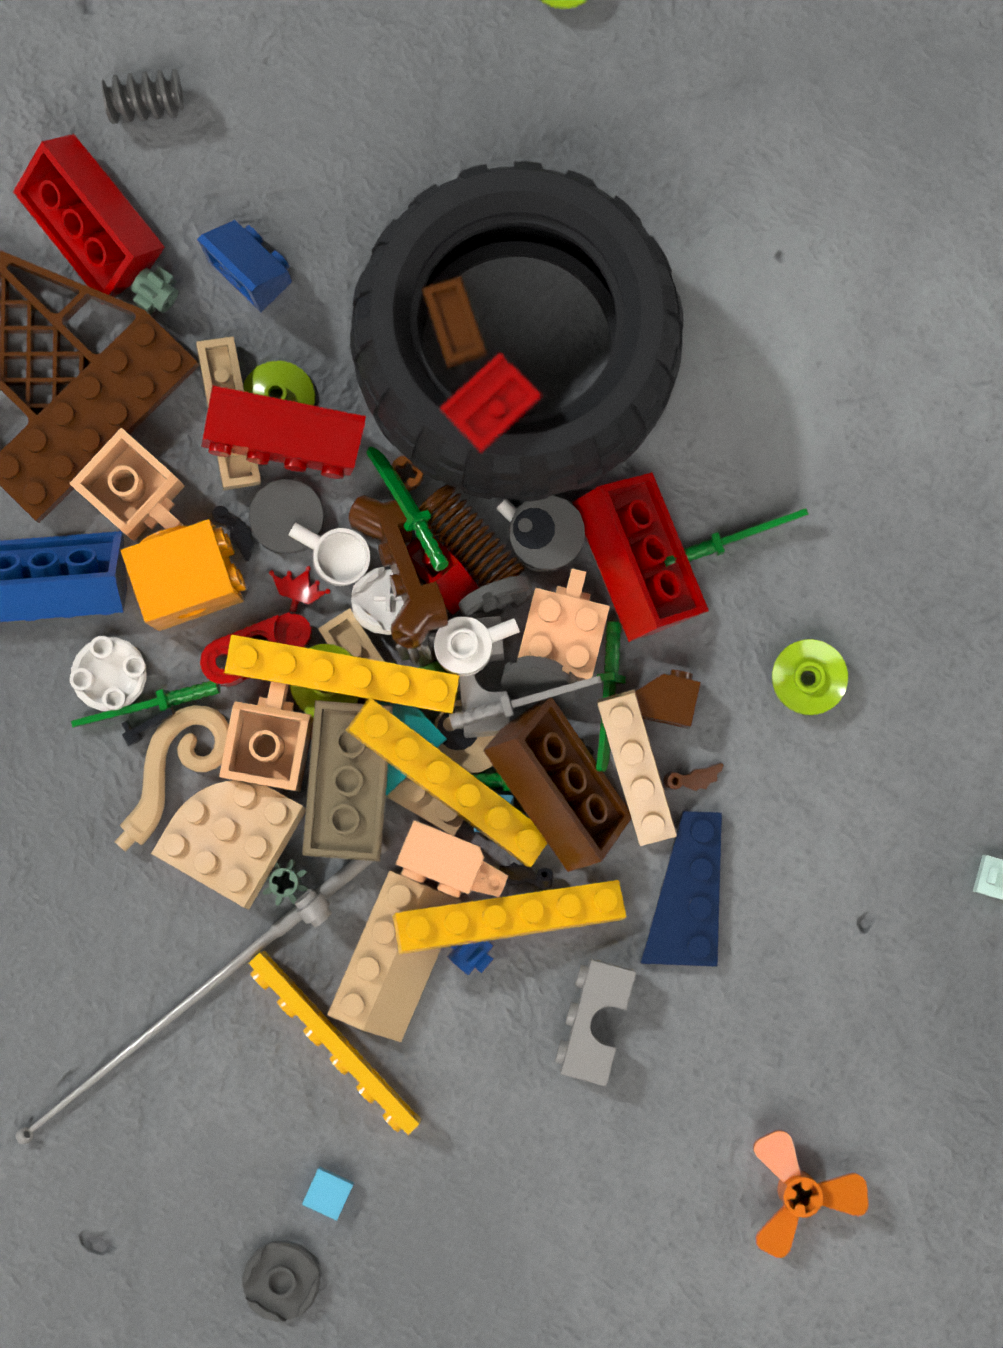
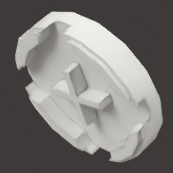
(375, 602)

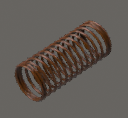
(438, 499)

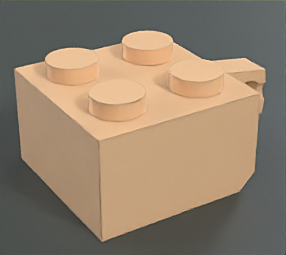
(129, 486)
(566, 627)
(267, 742)
(449, 861)

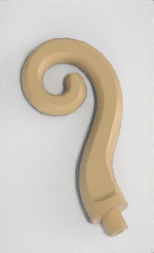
(148, 812)

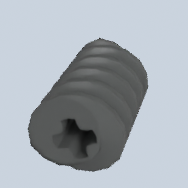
(143, 97)

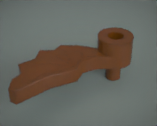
(695, 779)

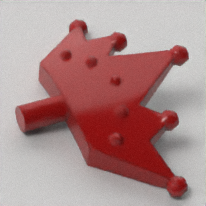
(299, 588)

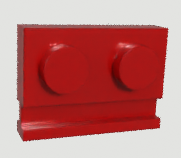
(490, 403)

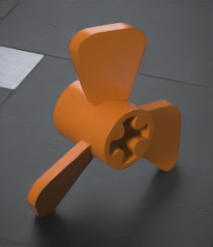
(843, 1193)

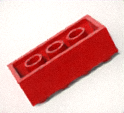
(86, 216)
(282, 432)
(630, 541)

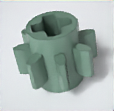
(154, 290)
(295, 876)

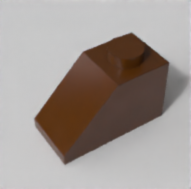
(670, 699)

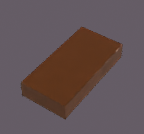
(454, 322)

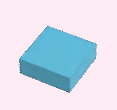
(328, 1193)

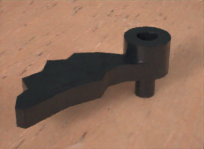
(238, 532)
(133, 735)
(520, 873)

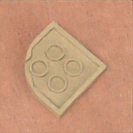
(230, 837)

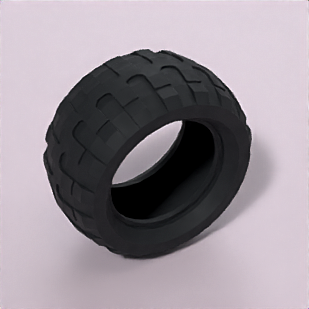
(530, 216)

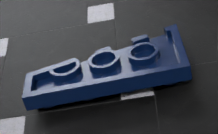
(688, 902)

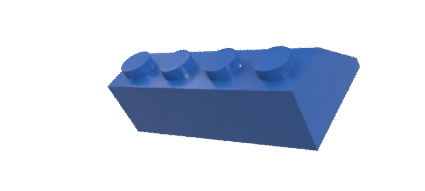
(62, 576)

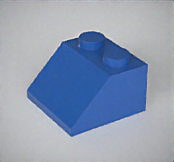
(246, 263)

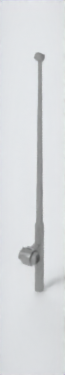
(310, 907)

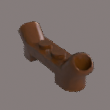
(423, 604)

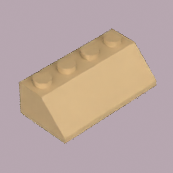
(380, 983)

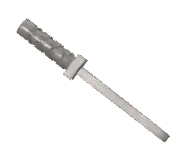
(506, 706)

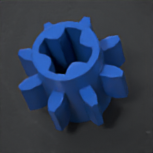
(471, 956)

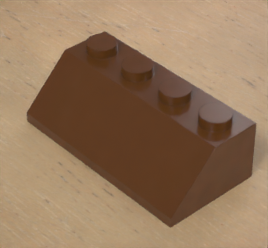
(559, 785)

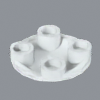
(108, 673)

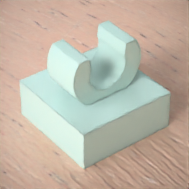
(990, 877)

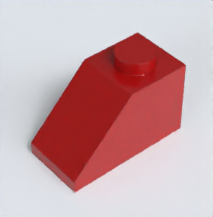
(452, 581)

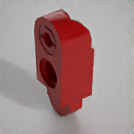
(283, 629)

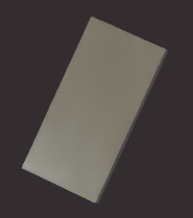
(343, 789)

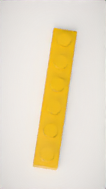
(342, 674)
(447, 782)
(508, 916)
(345, 1055)

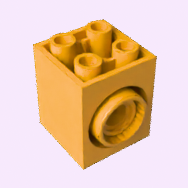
(183, 574)

